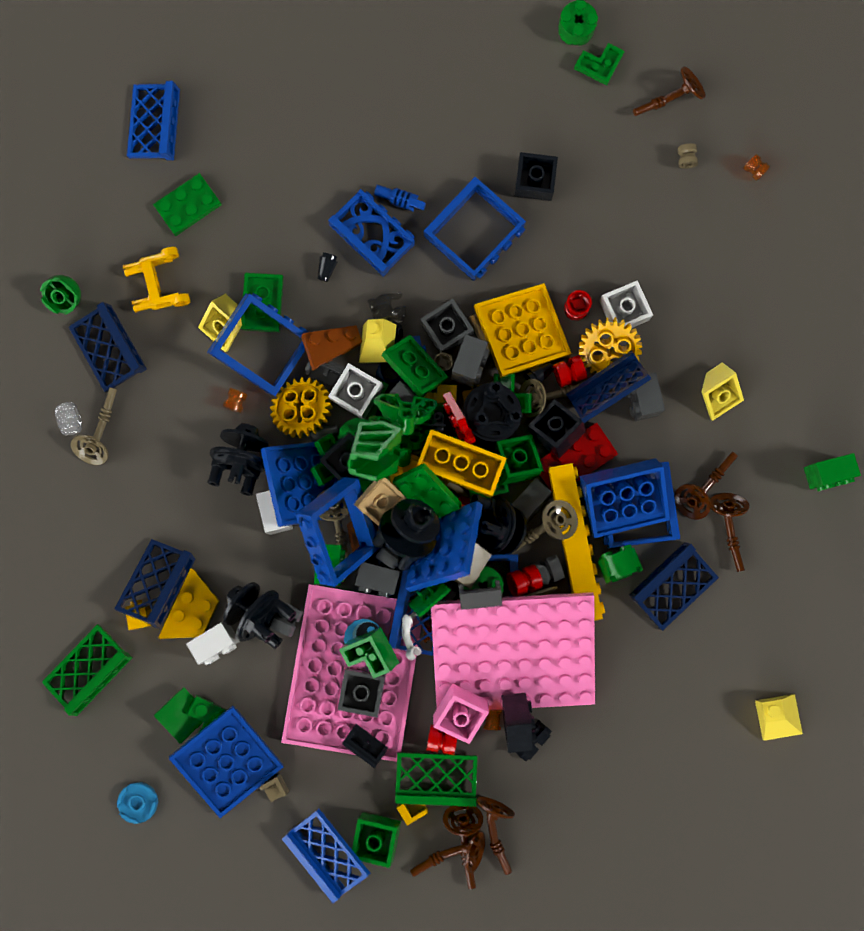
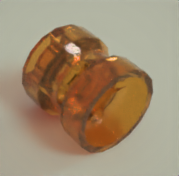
(753, 163)
(235, 400)

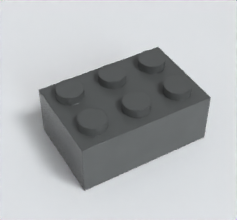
(470, 362)

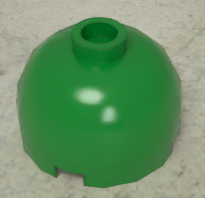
(60, 294)

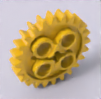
(618, 333)
(284, 408)

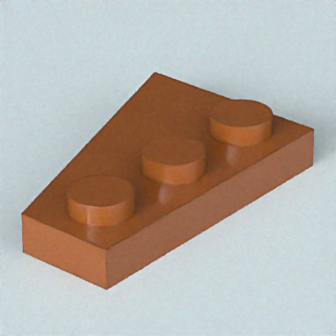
(327, 344)

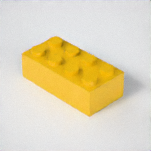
(462, 463)

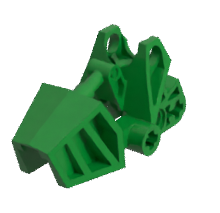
(386, 439)

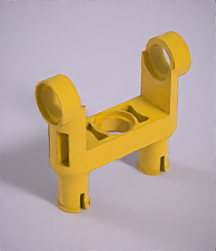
(147, 266)

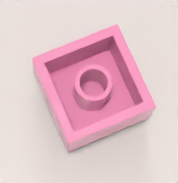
(460, 713)

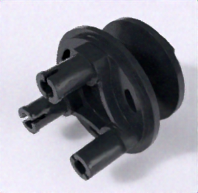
(492, 412)
(238, 460)
(500, 525)
(408, 531)
(255, 613)

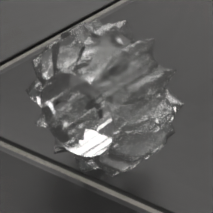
(68, 418)

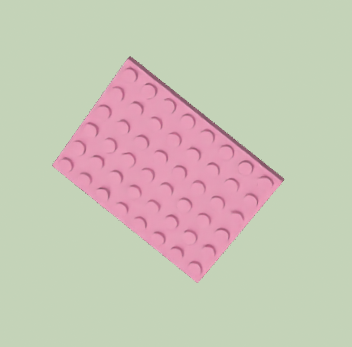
(521, 647)
(320, 669)

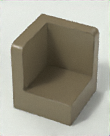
(275, 788)

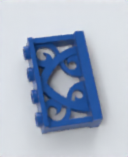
(374, 258)

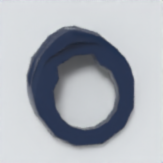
(379, 374)

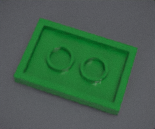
(187, 204)
(270, 289)
(414, 366)
(425, 486)

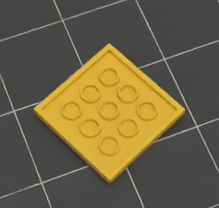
(522, 330)

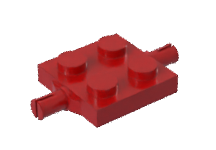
(457, 419)

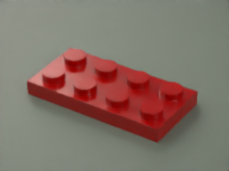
(586, 454)

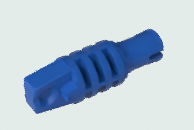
(400, 198)

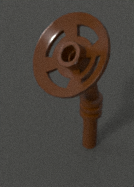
(690, 84)
(697, 496)
(729, 511)
(494, 811)
(461, 830)
(472, 850)

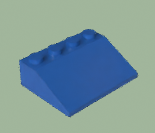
(625, 497)

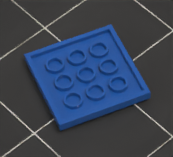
(291, 479)
(452, 552)
(226, 761)

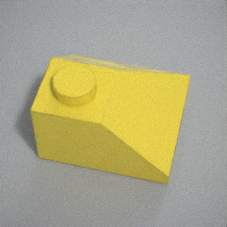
(217, 316)
(376, 338)
(721, 390)
(778, 717)

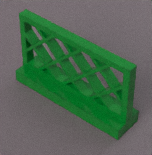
(95, 684)
(431, 796)

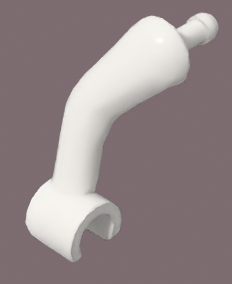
(406, 626)

